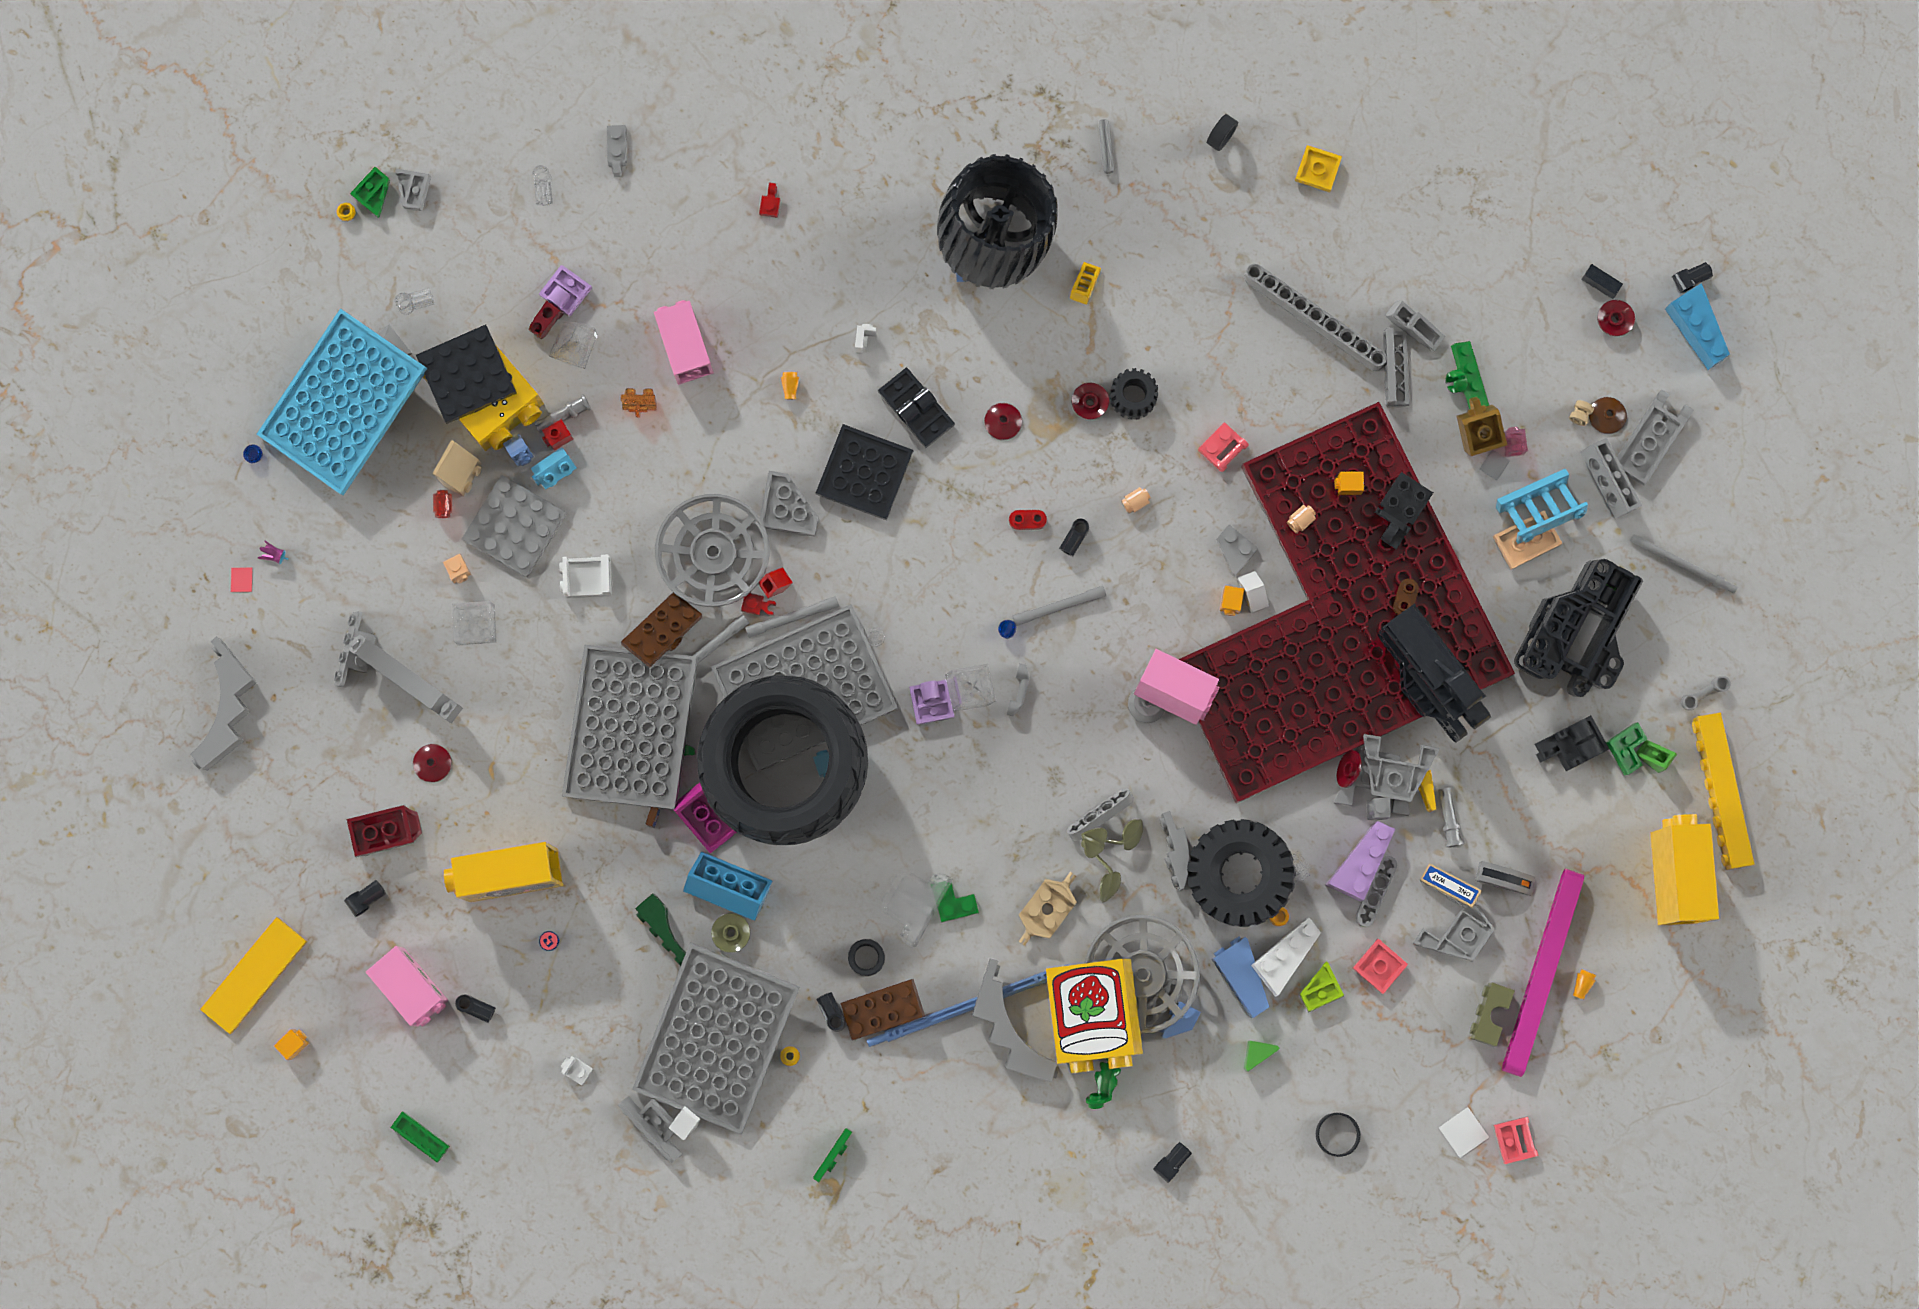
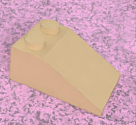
(457, 469)

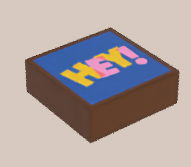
(652, 817)

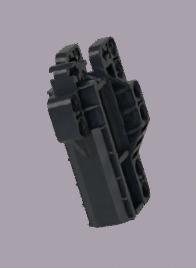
(1575, 606)
(1433, 675)

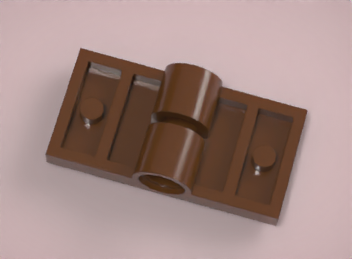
(661, 629)
(882, 1009)

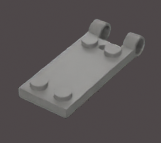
(1651, 439)

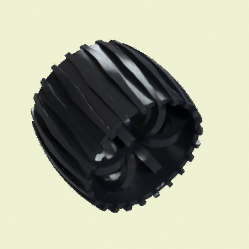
(1016, 185)

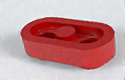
(1028, 521)

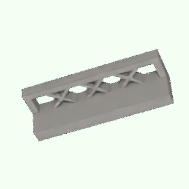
(1391, 368)

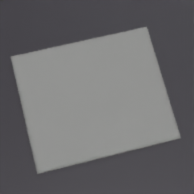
(1494, 464)

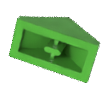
(1655, 756)
(1257, 1052)

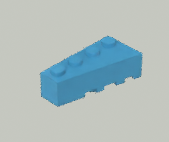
(1699, 326)

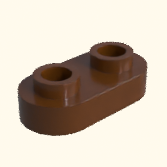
(1405, 596)

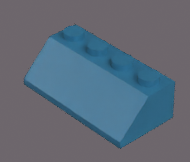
(727, 886)

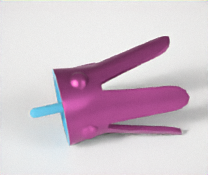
(277, 555)

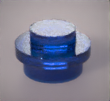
(252, 454)
(1007, 628)

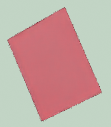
(241, 579)

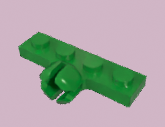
(1467, 376)

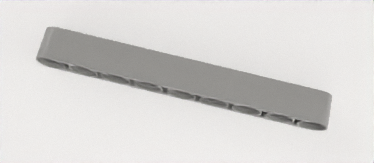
(1320, 325)

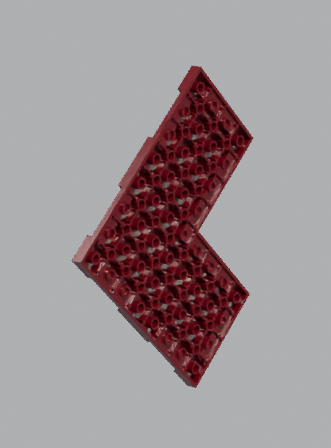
(1318, 672)

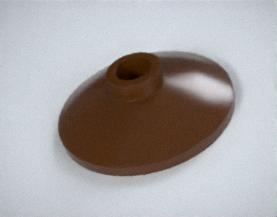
(1605, 423)

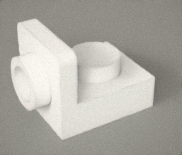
(861, 339)
(576, 1069)

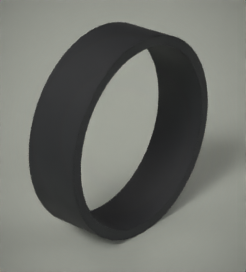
(1357, 1131)

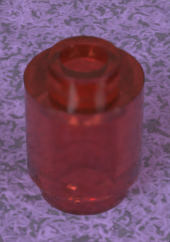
(442, 504)

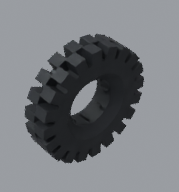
(1207, 874)

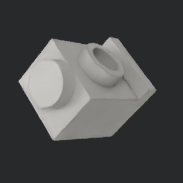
(1378, 809)

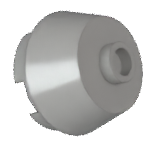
(1144, 710)

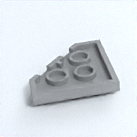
(786, 507)

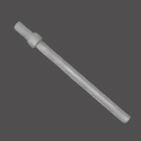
(1717, 581)

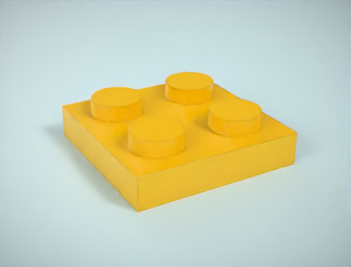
(1318, 168)

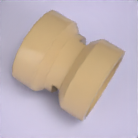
(1581, 413)

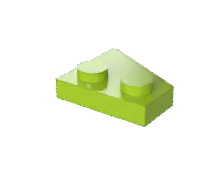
(1321, 989)

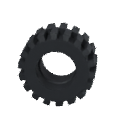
(1139, 379)

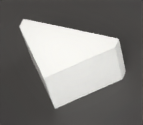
(1253, 591)
(684, 1123)

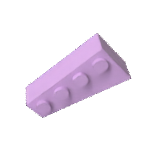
(1361, 865)

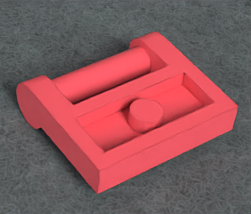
(1218, 443)
(1509, 1140)

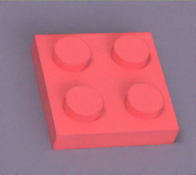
(1380, 966)

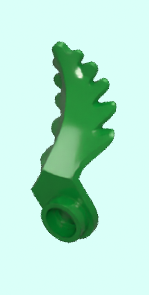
(1106, 1083)

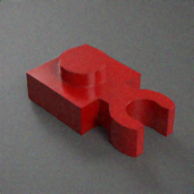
(755, 604)

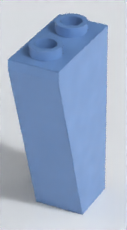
(1241, 977)

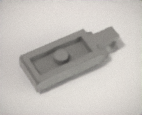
(616, 148)

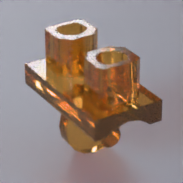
(638, 403)

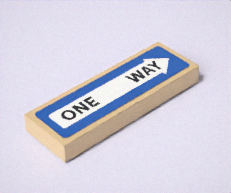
(1450, 885)

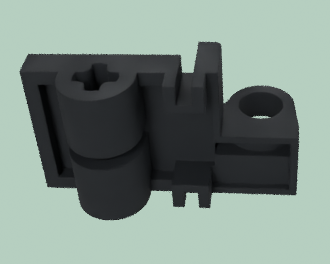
(1402, 506)
(1573, 744)

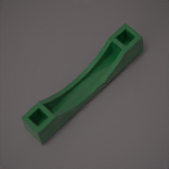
(656, 915)

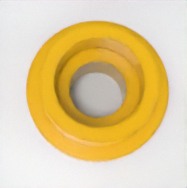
(343, 207)
(795, 1059)

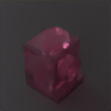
(1519, 436)

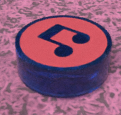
(549, 941)

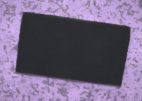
(1602, 281)

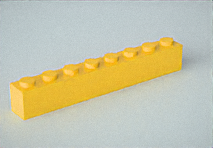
(1723, 791)

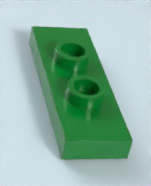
(420, 1136)
(829, 1163)

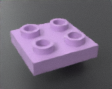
(565, 290)
(931, 702)

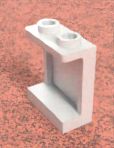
(586, 576)

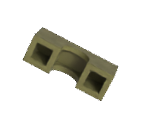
(1484, 1029)

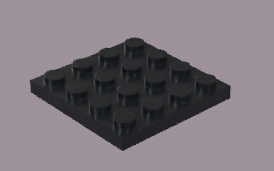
(466, 374)
(864, 472)

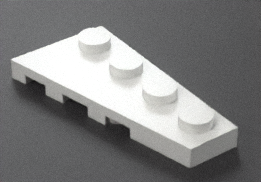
(1283, 958)

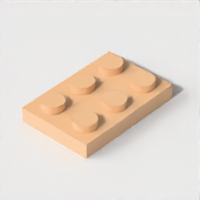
(1520, 553)

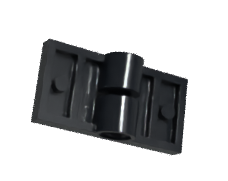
(916, 407)

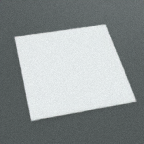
(1463, 1132)

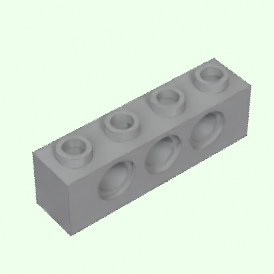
(1611, 478)

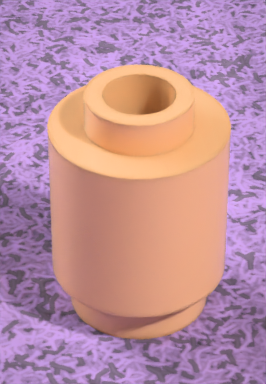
(1136, 500)
(1301, 518)

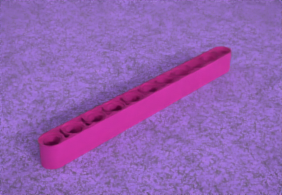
(1543, 973)

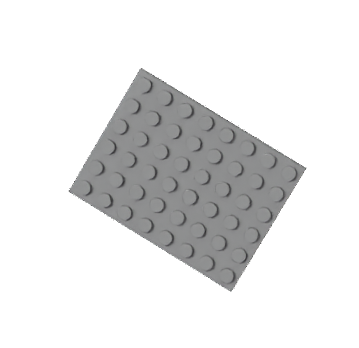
(825, 651)
(629, 728)
(716, 1038)

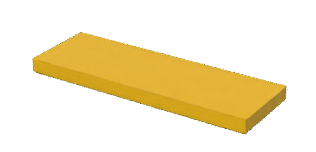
(253, 975)

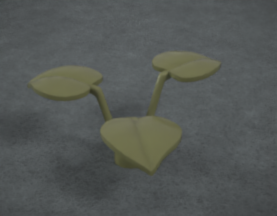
(1093, 844)

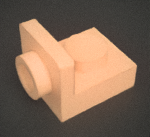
(457, 569)

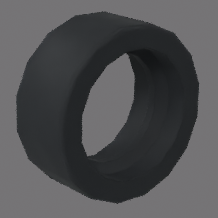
(1222, 132)
(851, 957)

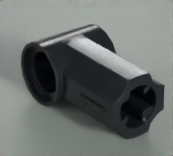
(1688, 279)
(1073, 538)
(361, 900)
(477, 1008)
(831, 1010)
(1170, 1165)

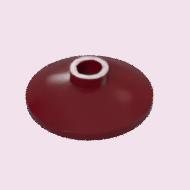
(1622, 312)
(1092, 392)
(1002, 430)
(441, 765)
(1348, 769)

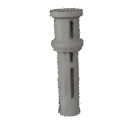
(570, 410)
(1451, 826)

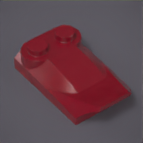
(383, 830)

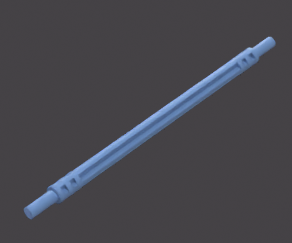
(953, 1011)

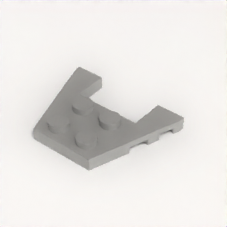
(1393, 777)
(1346, 795)
(1463, 937)

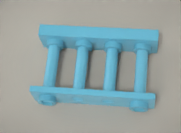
(1541, 488)

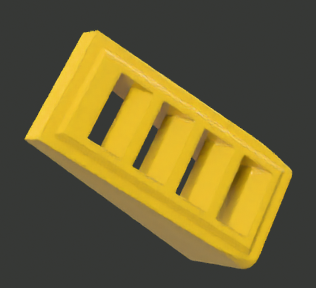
(1082, 294)
(1427, 792)

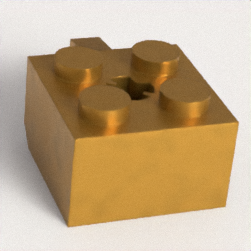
(1481, 419)

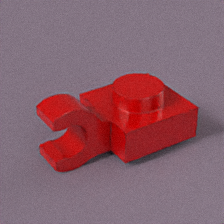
(770, 204)

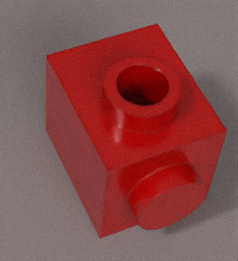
(556, 435)
(775, 582)

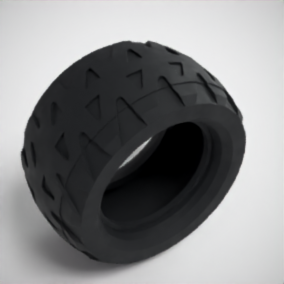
(722, 743)

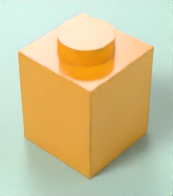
(1350, 483)
(1231, 600)
(291, 1044)

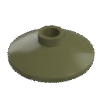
(720, 932)

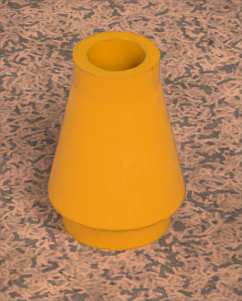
(790, 384)
(1583, 983)

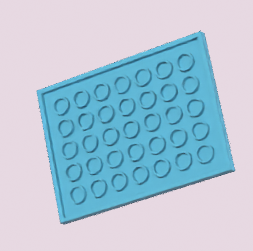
(342, 401)

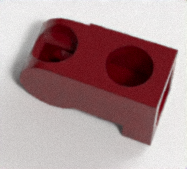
(545, 320)

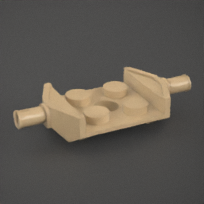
(1052, 893)

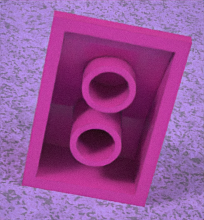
(702, 820)

